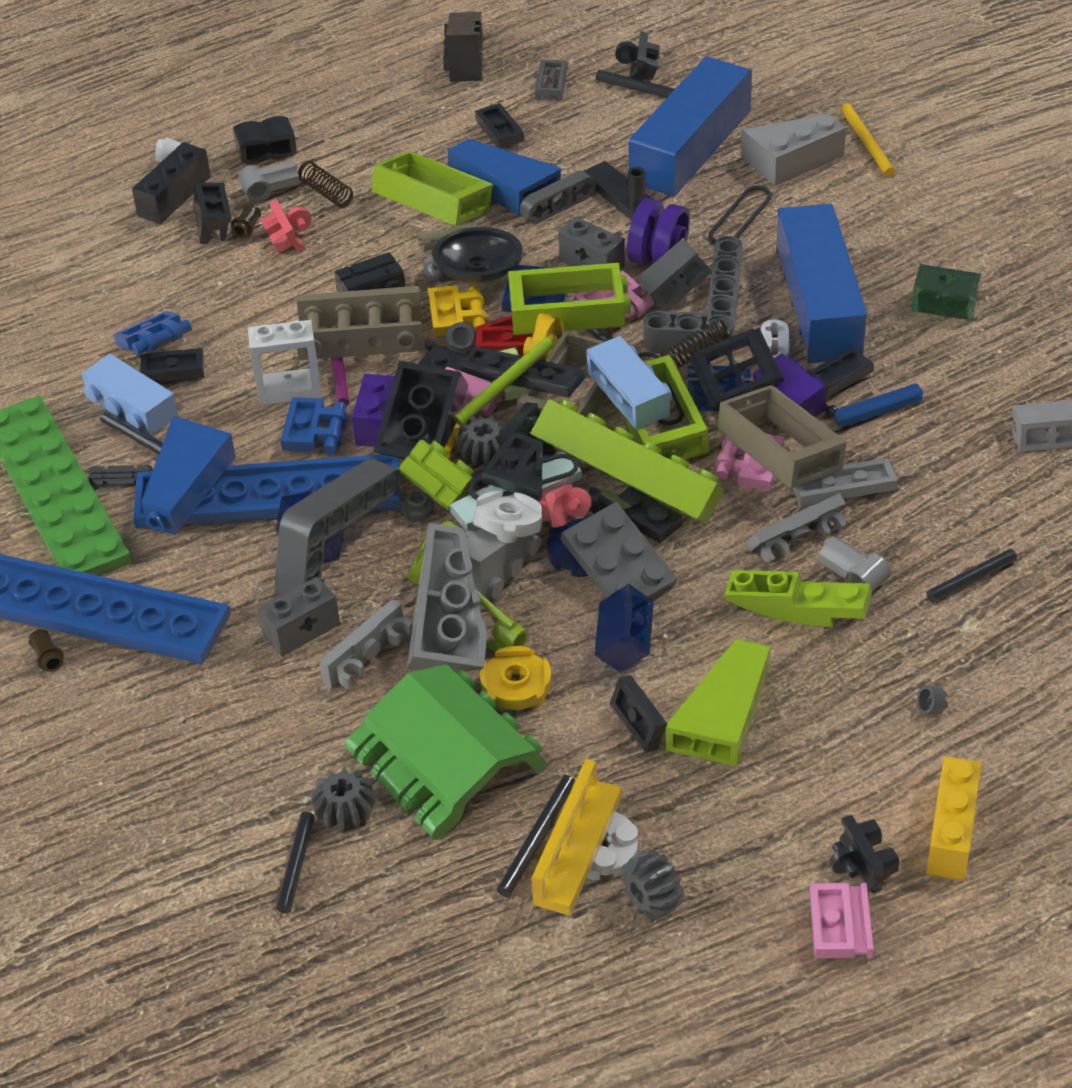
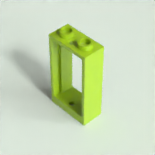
(432, 187)
(564, 280)
(690, 439)

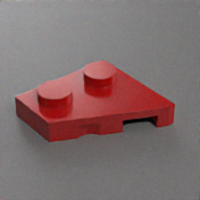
(500, 336)

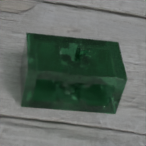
(946, 292)

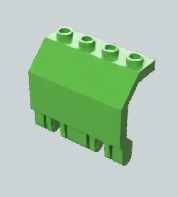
(439, 743)

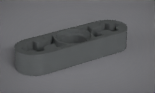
(541, 203)

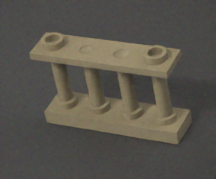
(363, 307)

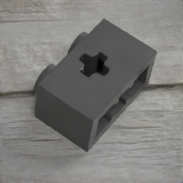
(589, 245)
(299, 616)

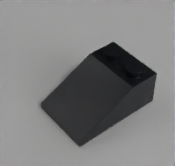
(420, 408)

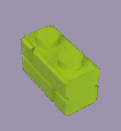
(436, 474)

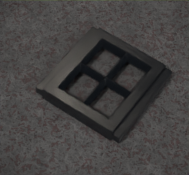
(761, 356)

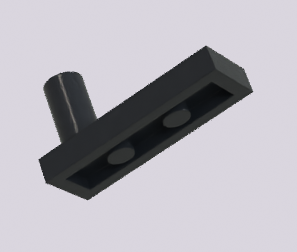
(617, 189)

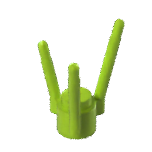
(505, 631)

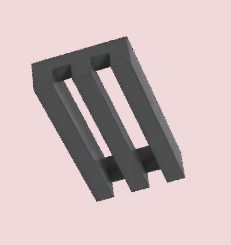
(550, 90)

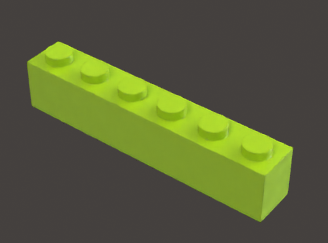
(628, 461)

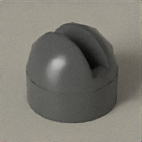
(931, 700)

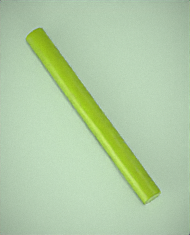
(503, 381)

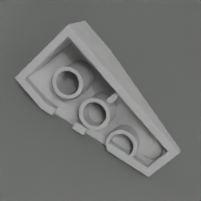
(447, 608)

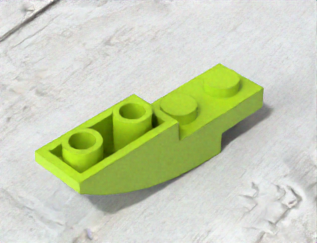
(788, 599)

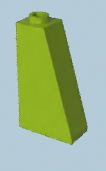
(722, 706)

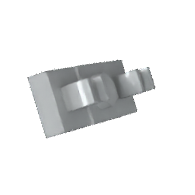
(796, 527)
(364, 645)

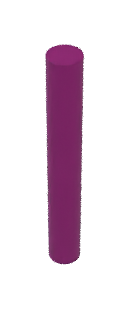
(340, 380)

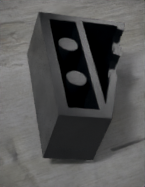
(463, 46)

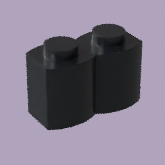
(264, 140)

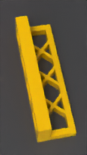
(575, 841)

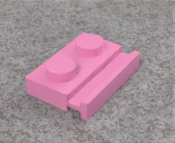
(840, 920)

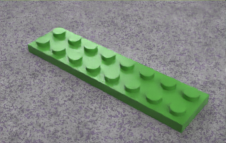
(57, 491)

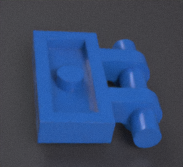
(152, 332)
(303, 425)

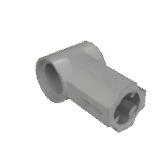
(260, 182)
(853, 564)

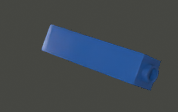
(509, 172)
(184, 473)

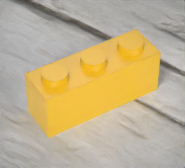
(954, 818)

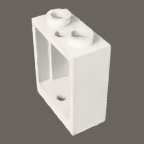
(283, 386)

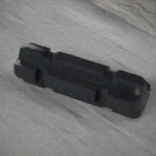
(116, 474)

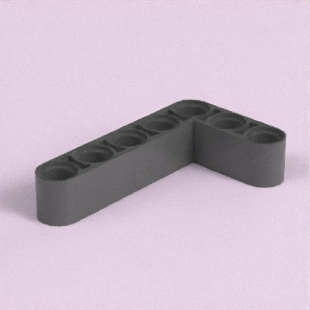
(667, 328)
(326, 513)

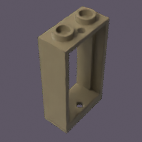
(574, 349)
(823, 448)

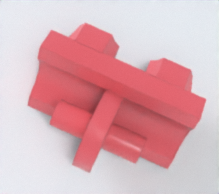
(284, 227)
(564, 504)

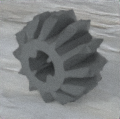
(479, 440)
(343, 799)
(652, 884)

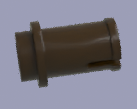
(243, 225)
(48, 655)

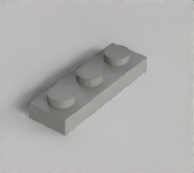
(850, 482)

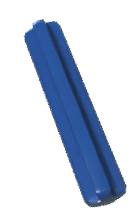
(878, 405)

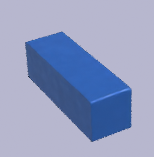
(691, 124)
(821, 281)

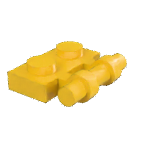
(447, 304)

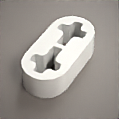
(779, 344)

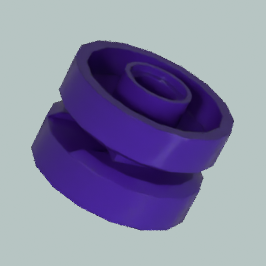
(656, 230)

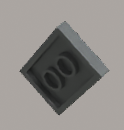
(617, 554)

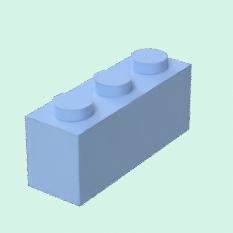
(629, 382)
(129, 394)

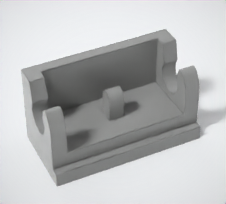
(1043, 425)

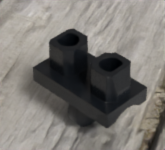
(640, 57)
(856, 855)

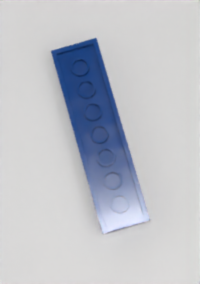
(256, 489)
(110, 609)

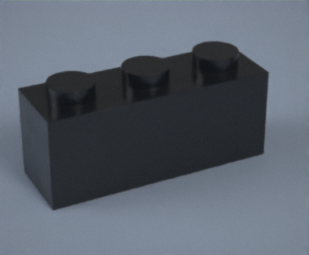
(171, 183)

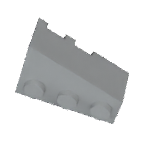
(793, 146)
(497, 561)

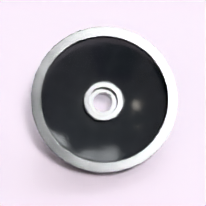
(477, 254)

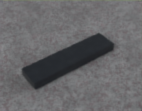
(541, 376)

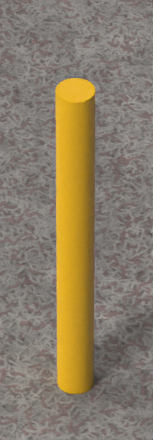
(868, 140)

